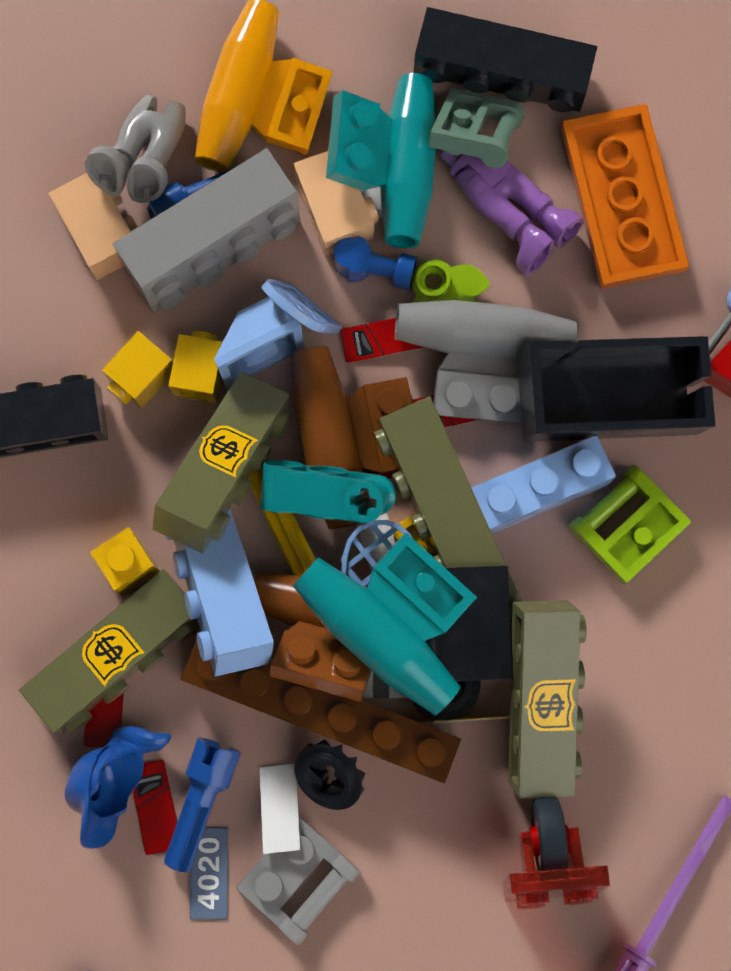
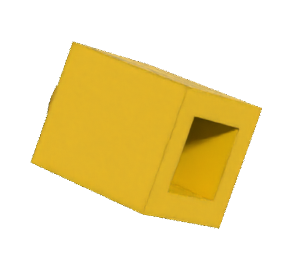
(194, 368)
(137, 371)
(125, 561)

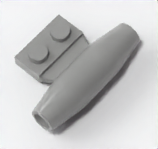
(481, 348)

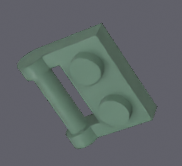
(462, 123)

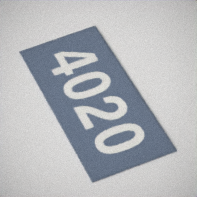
(210, 876)

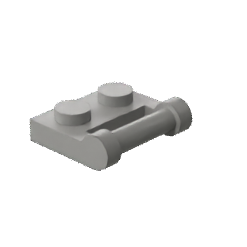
(281, 873)

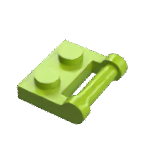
(640, 535)

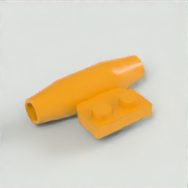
(254, 91)

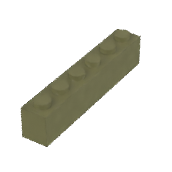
(438, 489)

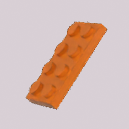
(624, 196)

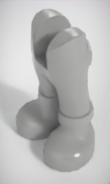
(147, 175)

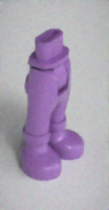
(489, 193)

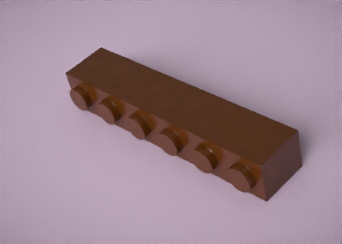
(333, 716)

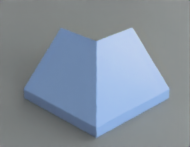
(258, 340)

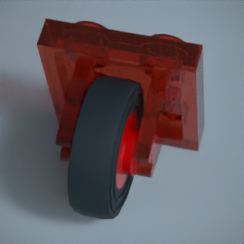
(555, 851)

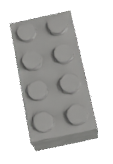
(210, 231)

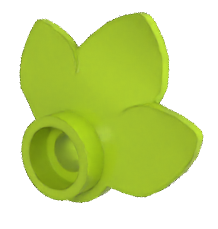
(458, 282)

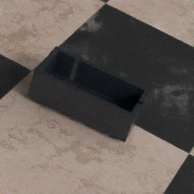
(614, 388)

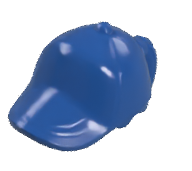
(105, 780)

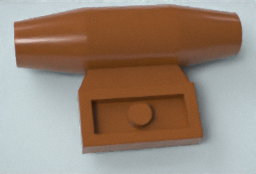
(338, 427)
(308, 650)

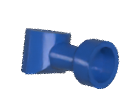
(356, 262)

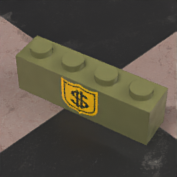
(220, 463)
(110, 654)
(545, 698)

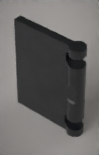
(481, 637)

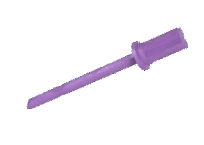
(637, 958)

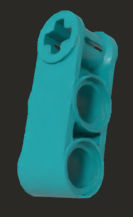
(324, 491)

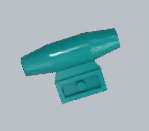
(388, 153)
(390, 620)

